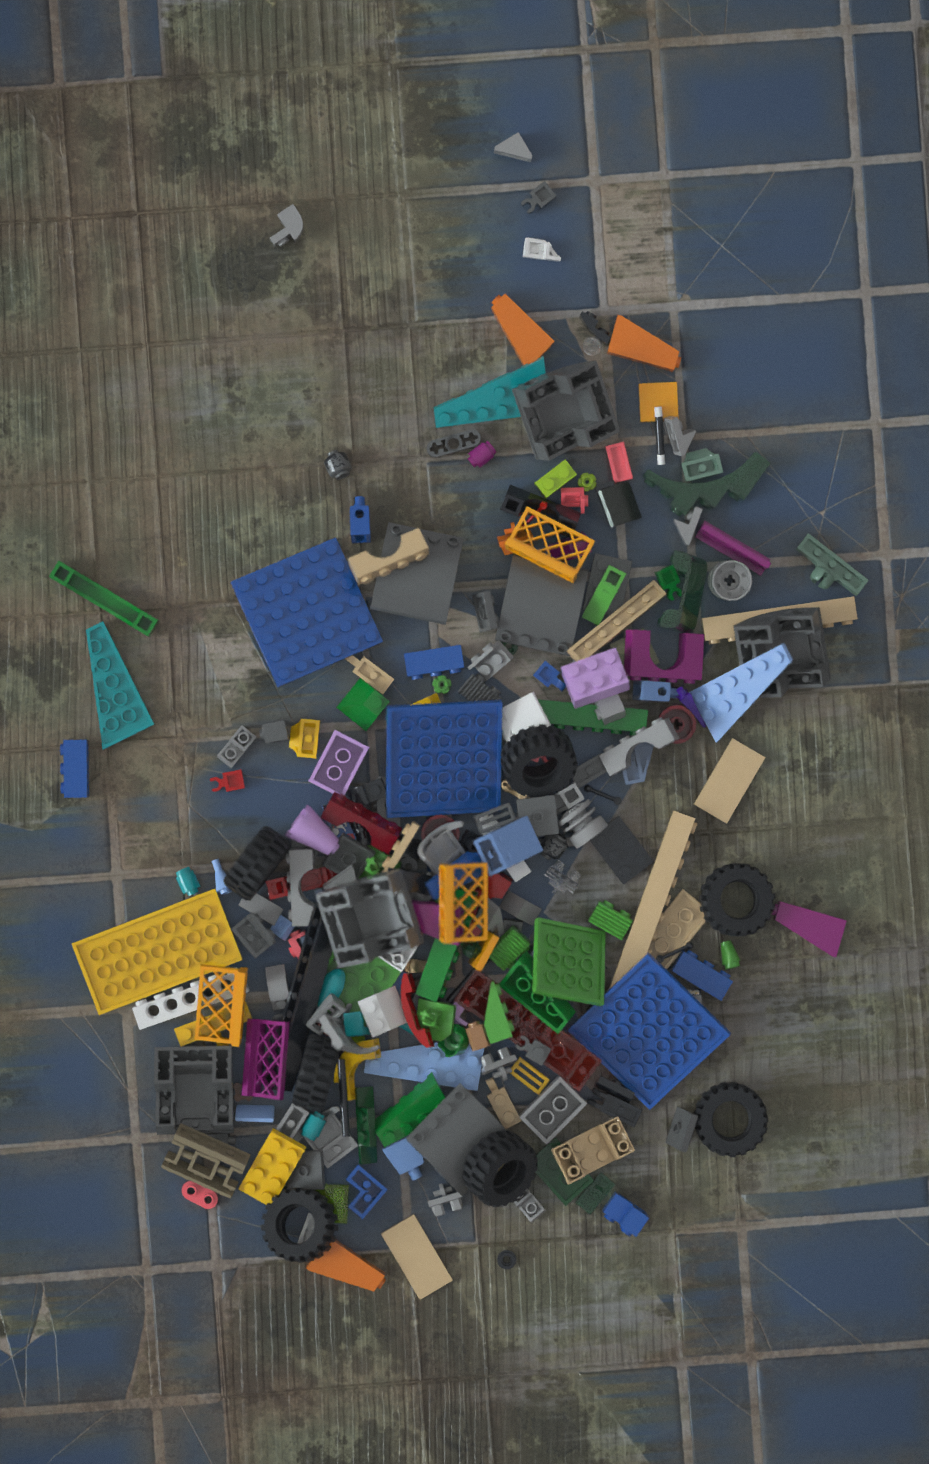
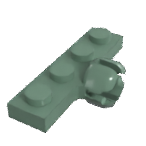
(830, 566)

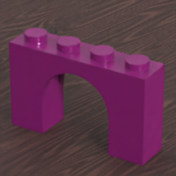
(639, 663)

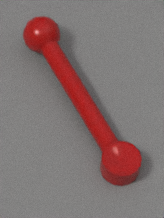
(543, 505)

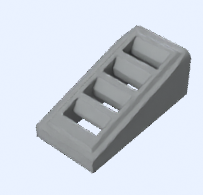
(326, 1005)

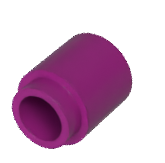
(481, 454)

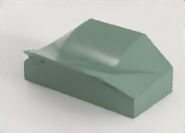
(700, 465)

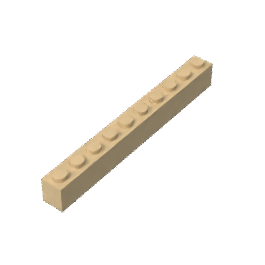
(656, 892)

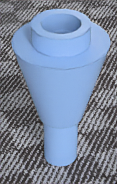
(219, 877)

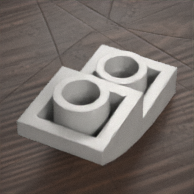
(236, 746)
(264, 908)
(530, 1206)

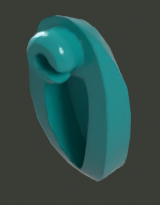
(333, 983)

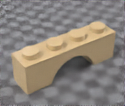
(367, 567)

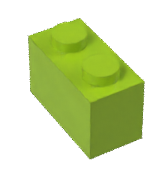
(555, 479)

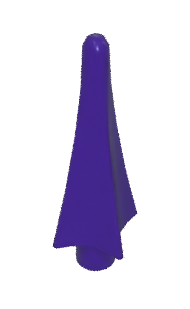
(688, 701)

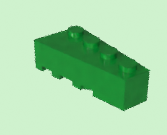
(519, 984)
(409, 1111)

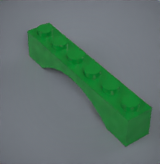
(104, 598)

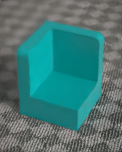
(354, 1025)

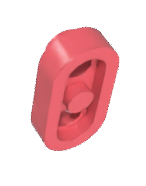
(199, 1195)

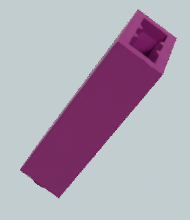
(428, 918)
(815, 927)

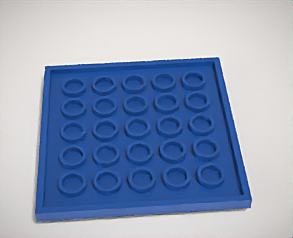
(306, 612)
(443, 758)
(649, 1031)

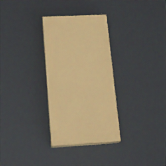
(729, 780)
(678, 926)
(416, 1256)

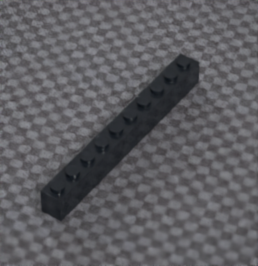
(304, 995)

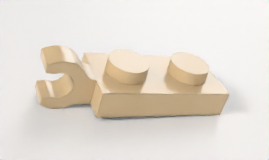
(371, 673)
(502, 1105)

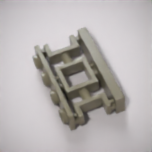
(210, 1149)

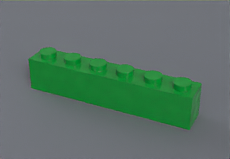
(564, 714)
(441, 959)

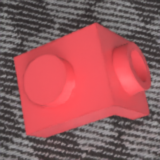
(574, 498)
(295, 948)

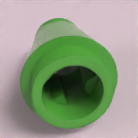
(729, 955)

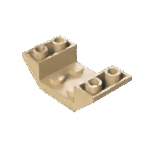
(592, 1150)

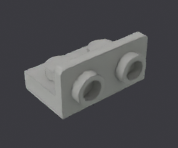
(492, 660)

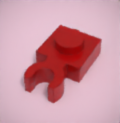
(231, 781)

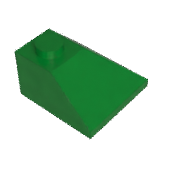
(363, 704)

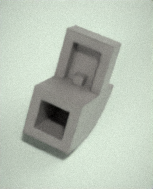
(293, 226)
(277, 986)

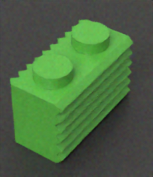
(610, 920)
(509, 947)

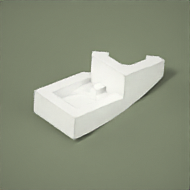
(539, 250)

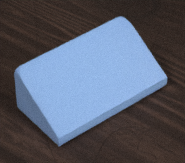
(255, 1113)

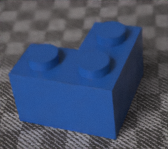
(369, 1191)
(626, 1214)

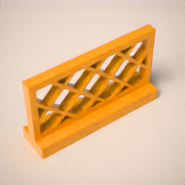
(541, 559)
(447, 906)
(236, 1011)

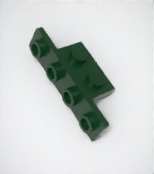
(366, 1125)

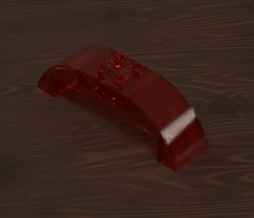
(567, 1055)

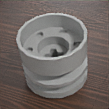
(737, 572)
(582, 823)

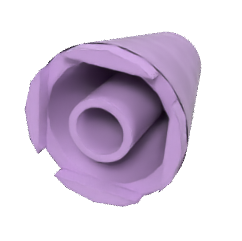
(313, 832)

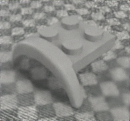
(441, 846)
(335, 1029)
(331, 1139)

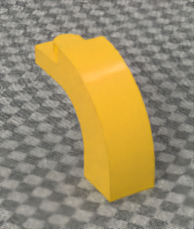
(351, 1063)

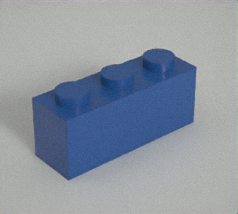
(434, 661)
(75, 768)
(702, 974)

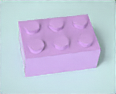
(595, 678)
(338, 763)

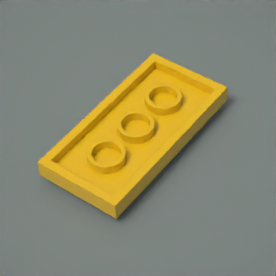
(272, 1167)

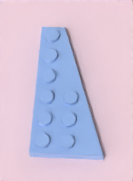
(733, 693)
(418, 1062)

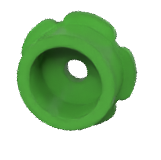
(441, 679)

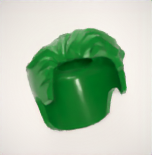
(455, 1043)

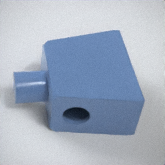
(649, 691)
(404, 1158)

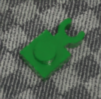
(667, 579)

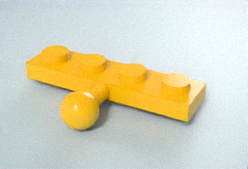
(186, 1033)

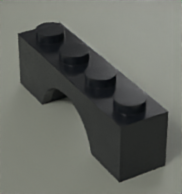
(518, 499)

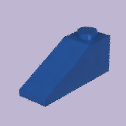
(468, 857)

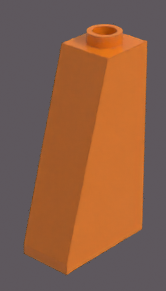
(522, 332)
(638, 345)
(347, 1266)

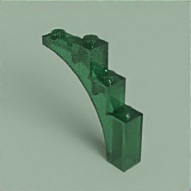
(710, 493)

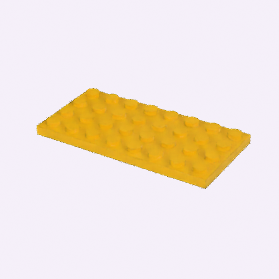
(156, 951)

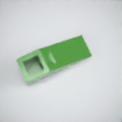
(603, 595)
(495, 1020)

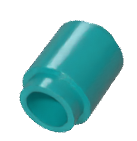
(187, 881)
(313, 1125)

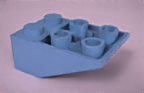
(508, 845)

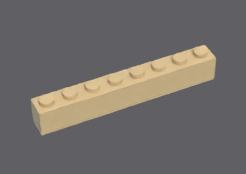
(832, 611)

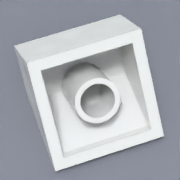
(383, 1011)

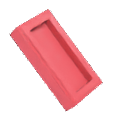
(619, 462)

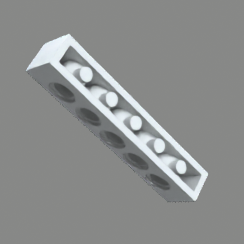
(146, 1019)

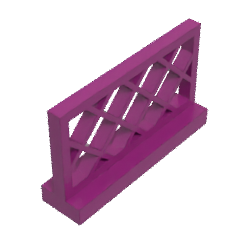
(733, 548)
(255, 1058)

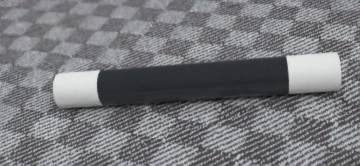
(659, 435)

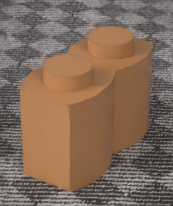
(477, 1036)

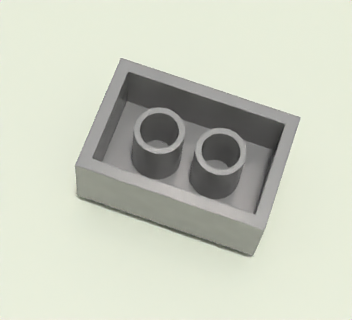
(552, 1109)

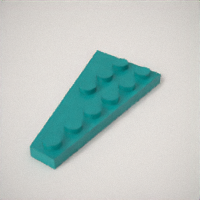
(490, 401)
(116, 695)

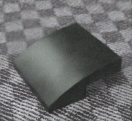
(619, 504)

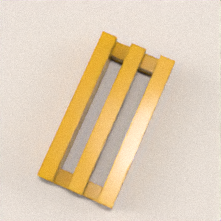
(542, 1085)

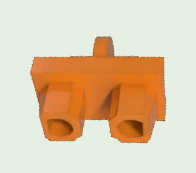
(522, 535)

